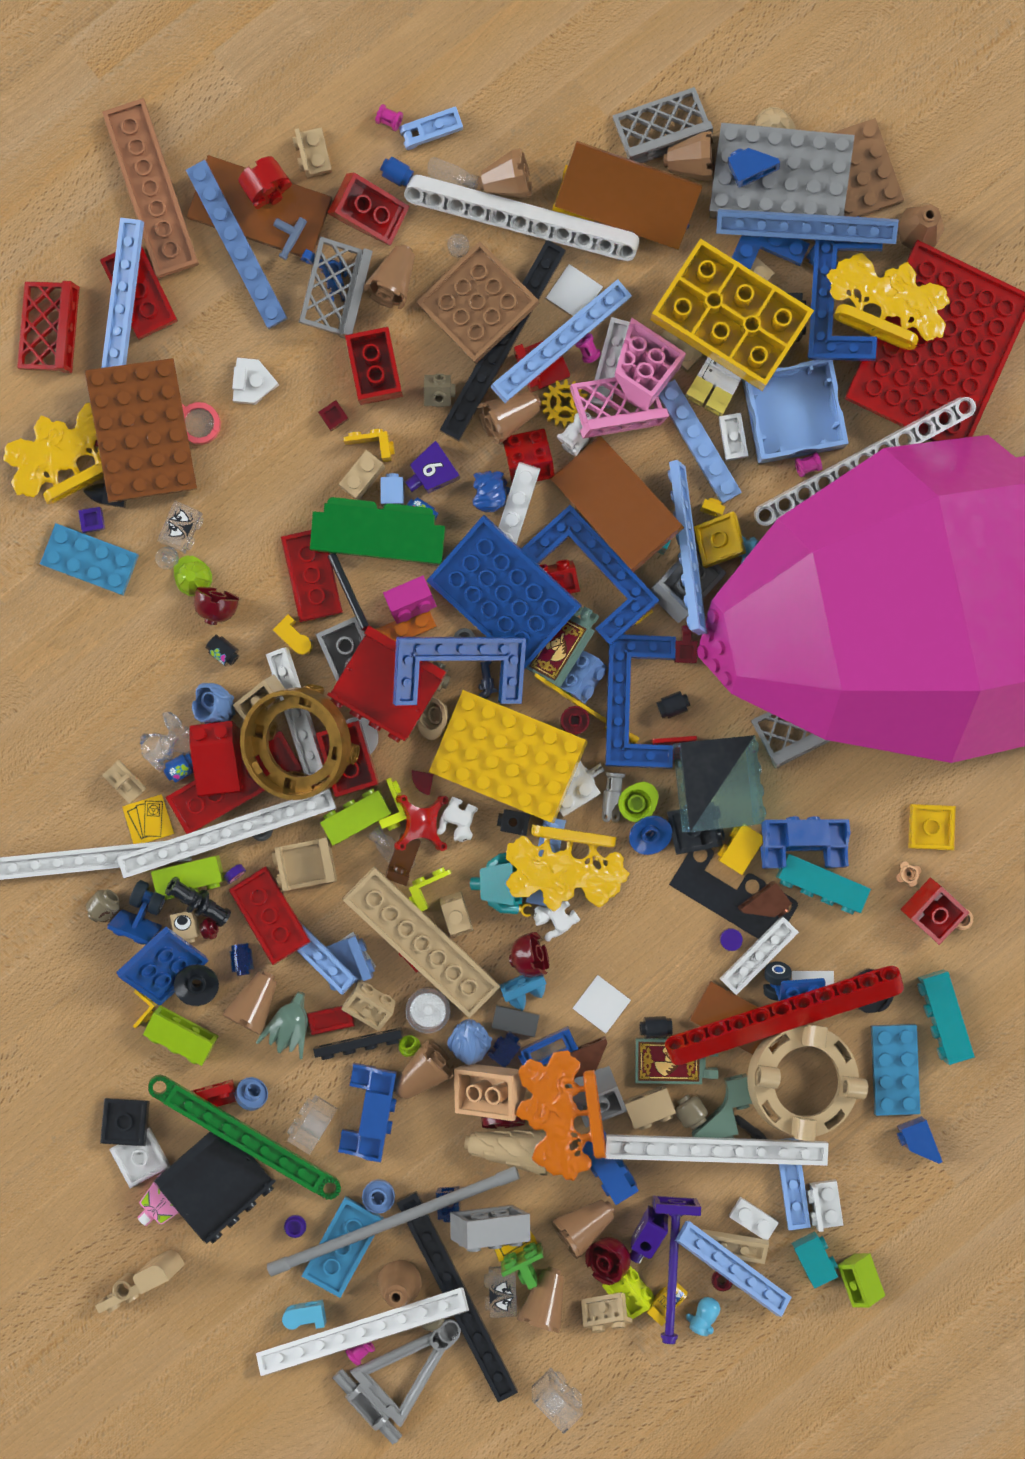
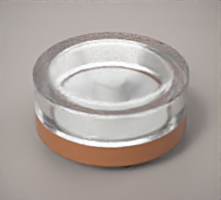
(428, 1010)

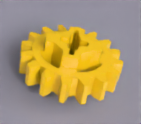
(558, 397)

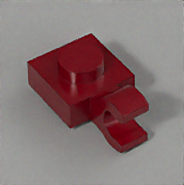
(686, 649)

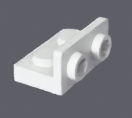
(825, 1203)

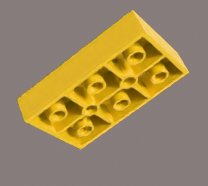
(731, 314)
(508, 756)

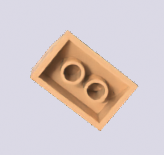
(488, 1091)

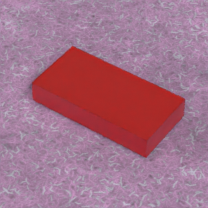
(329, 1020)

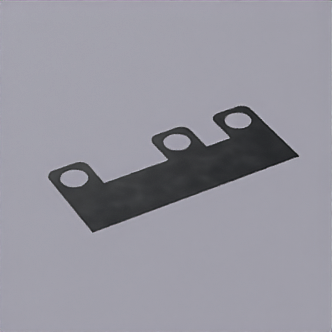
(720, 897)

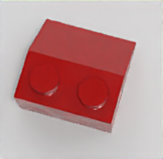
(934, 911)

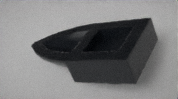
(99, 494)

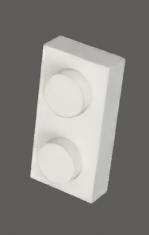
(733, 436)
(753, 1219)

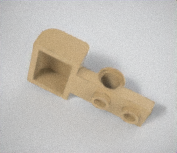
(152, 1274)

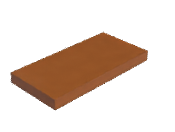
(719, 1004)

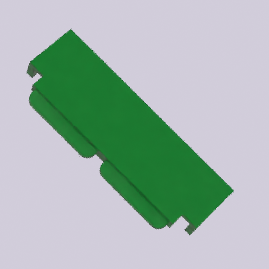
(384, 533)

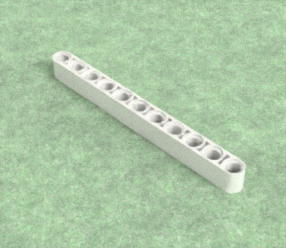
(466, 202)
(891, 440)

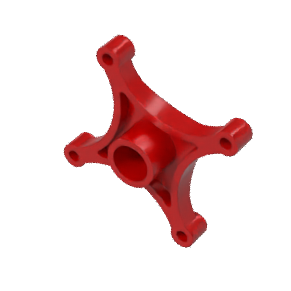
(421, 822)

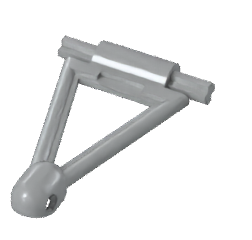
(373, 1401)

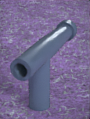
(294, 233)

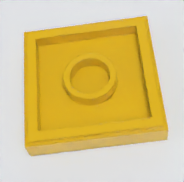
(719, 539)
(931, 827)

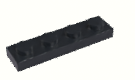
(350, 1045)

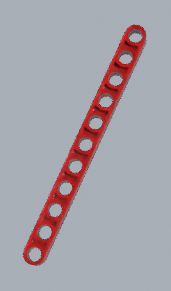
(784, 1015)

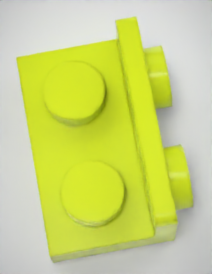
(637, 1294)

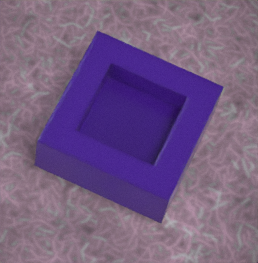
(91, 519)

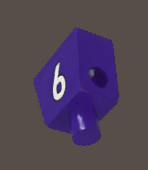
(432, 470)
(648, 1235)

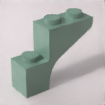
(722, 1121)

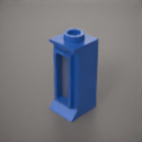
(544, 1048)

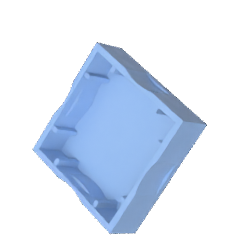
(796, 412)

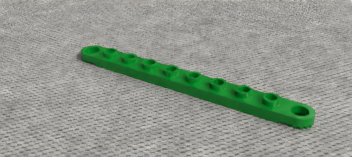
(244, 1137)

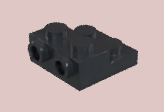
(692, 841)

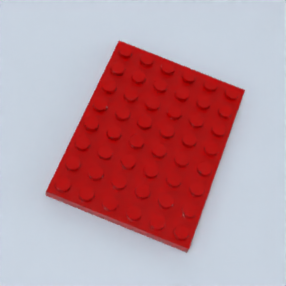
(963, 363)

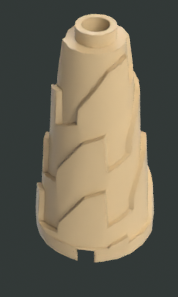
(507, 1148)

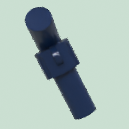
(487, 683)

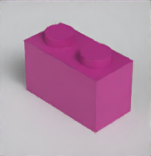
(409, 599)

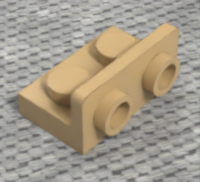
(313, 152)
(369, 1005)
(605, 1312)

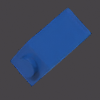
(751, 165)
(919, 1139)

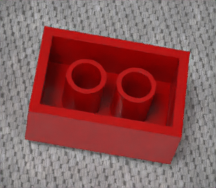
(374, 366)
(356, 776)

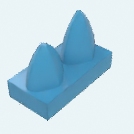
(515, 990)

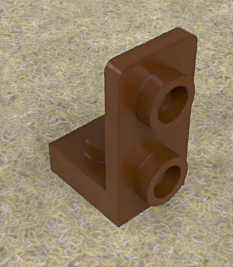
(402, 862)

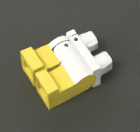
(714, 376)

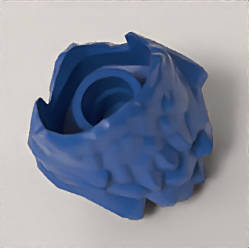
(490, 491)

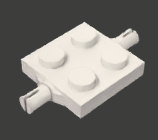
(581, 789)

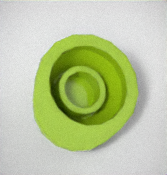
(190, 574)
(638, 801)

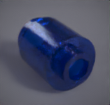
(241, 959)

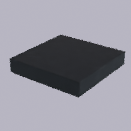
(124, 1122)

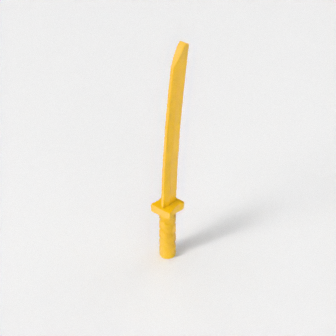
(632, 738)

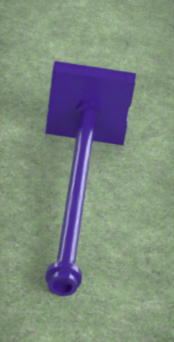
(676, 1208)

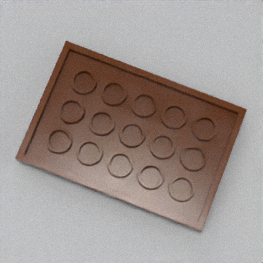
(140, 430)

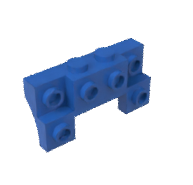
(805, 835)
(375, 1123)

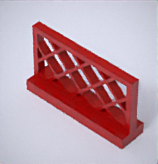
(66, 326)

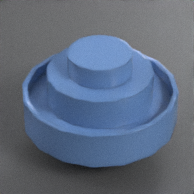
(251, 1094)
(378, 1196)

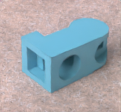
(305, 1314)

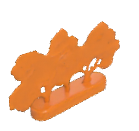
(555, 1111)

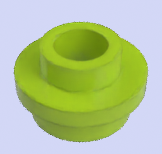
(409, 1045)

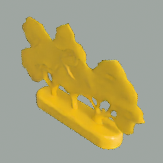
(895, 295)
(52, 451)
(560, 872)

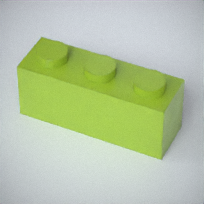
(355, 816)
(193, 874)
(180, 1035)

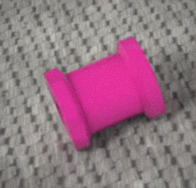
(389, 117)
(588, 349)
(808, 464)
(357, 1353)

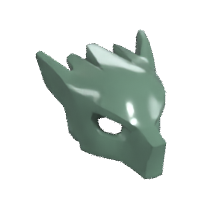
(288, 1026)

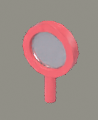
(201, 423)

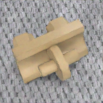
(124, 781)

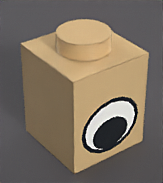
(185, 925)

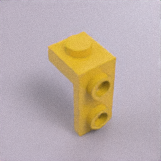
(386, 447)

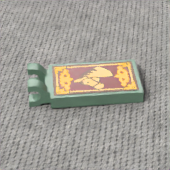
(565, 648)
(655, 1067)

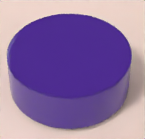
(731, 939)

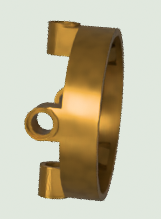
(260, 728)

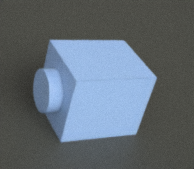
(392, 489)

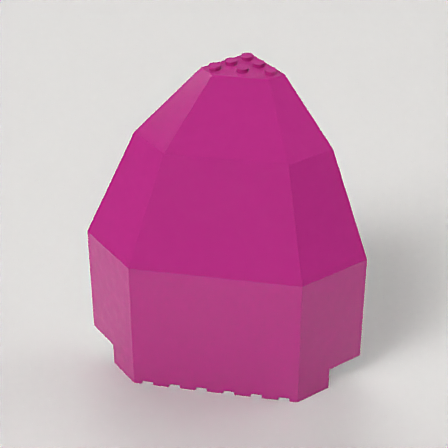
(889, 606)

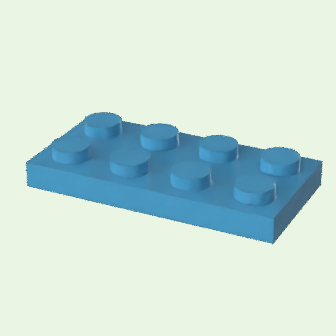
(89, 559)
(895, 1069)
(336, 1268)

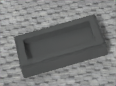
(515, 1021)

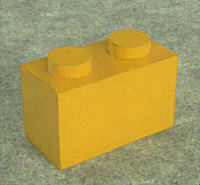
(740, 848)

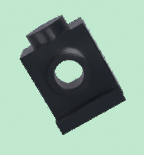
(522, 822)

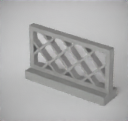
(658, 147)
(354, 292)
(792, 751)

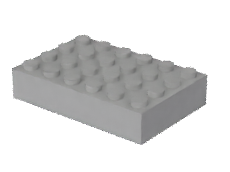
(810, 174)

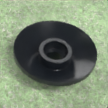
(193, 993)

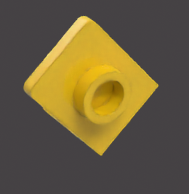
(148, 1013)

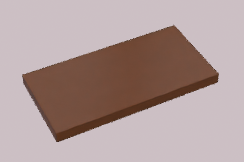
(628, 195)
(258, 223)
(617, 503)

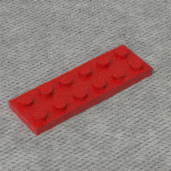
(198, 811)

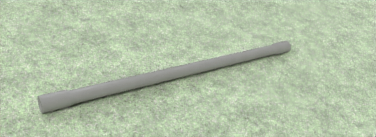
(499, 1179)

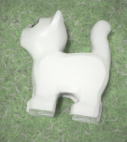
(572, 436)
(459, 817)
(559, 918)

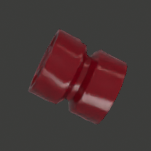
(574, 720)

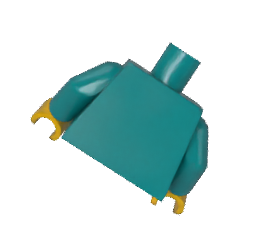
(494, 888)

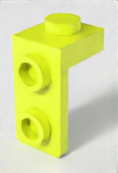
(394, 820)
(417, 895)

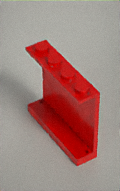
(369, 686)

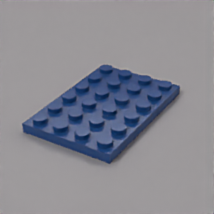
(503, 589)

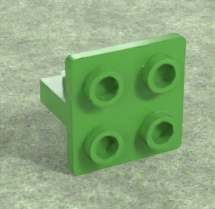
(523, 1263)

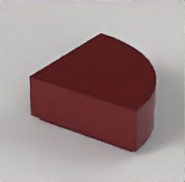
(422, 781)

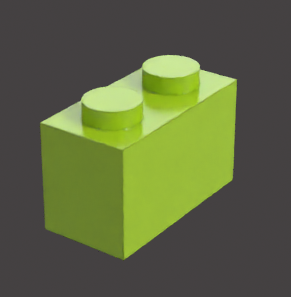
(861, 1280)

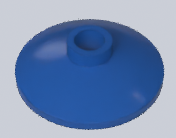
(653, 841)

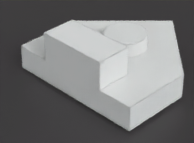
(251, 381)

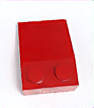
(368, 208)
(216, 757)

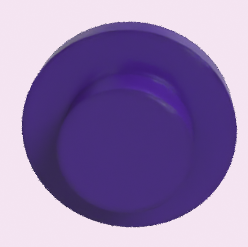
(295, 1226)

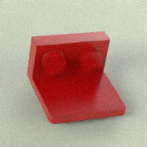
(555, 372)
(530, 449)

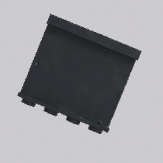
(213, 1185)

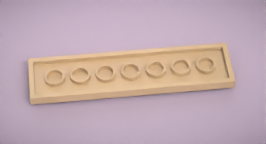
(421, 942)

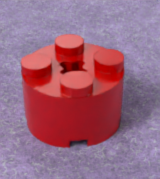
(264, 182)

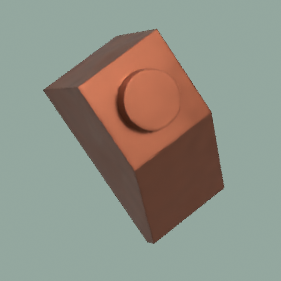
(767, 902)
(589, 1055)

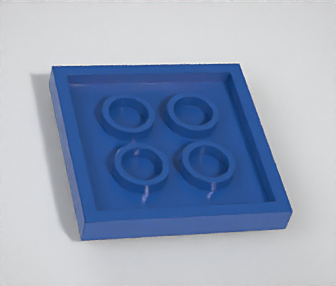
(158, 963)

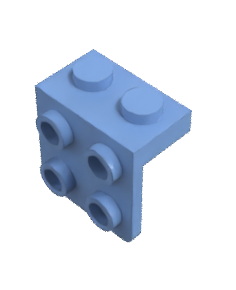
(584, 677)
(352, 955)

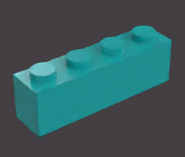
(823, 883)
(945, 1016)

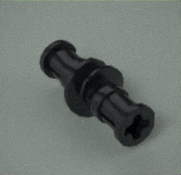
(198, 901)

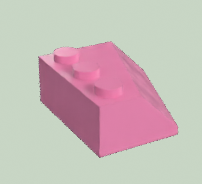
(646, 364)

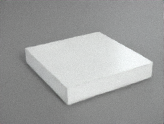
(140, 1162)

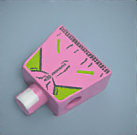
(156, 1207)

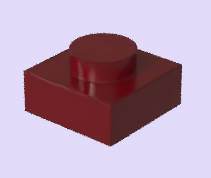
(333, 415)

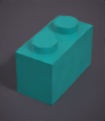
(815, 1260)

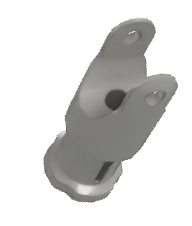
(611, 797)

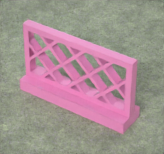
(619, 422)

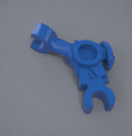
(308, 257)

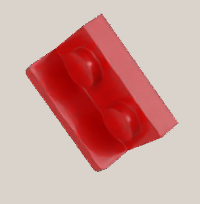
(565, 574)
(218, 1093)

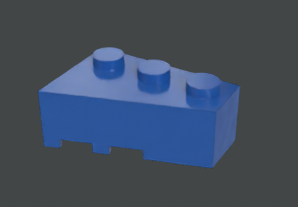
(614, 1175)

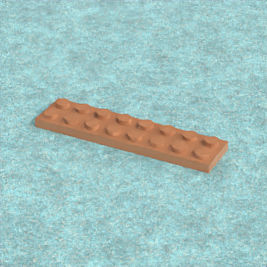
(150, 188)

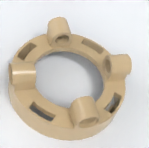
(765, 1078)

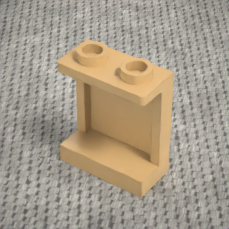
(304, 864)

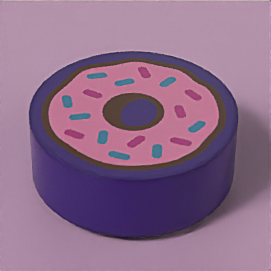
(234, 873)

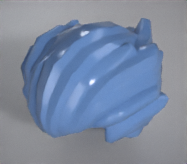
(212, 704)
(469, 1042)

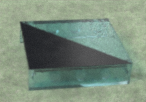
(719, 783)

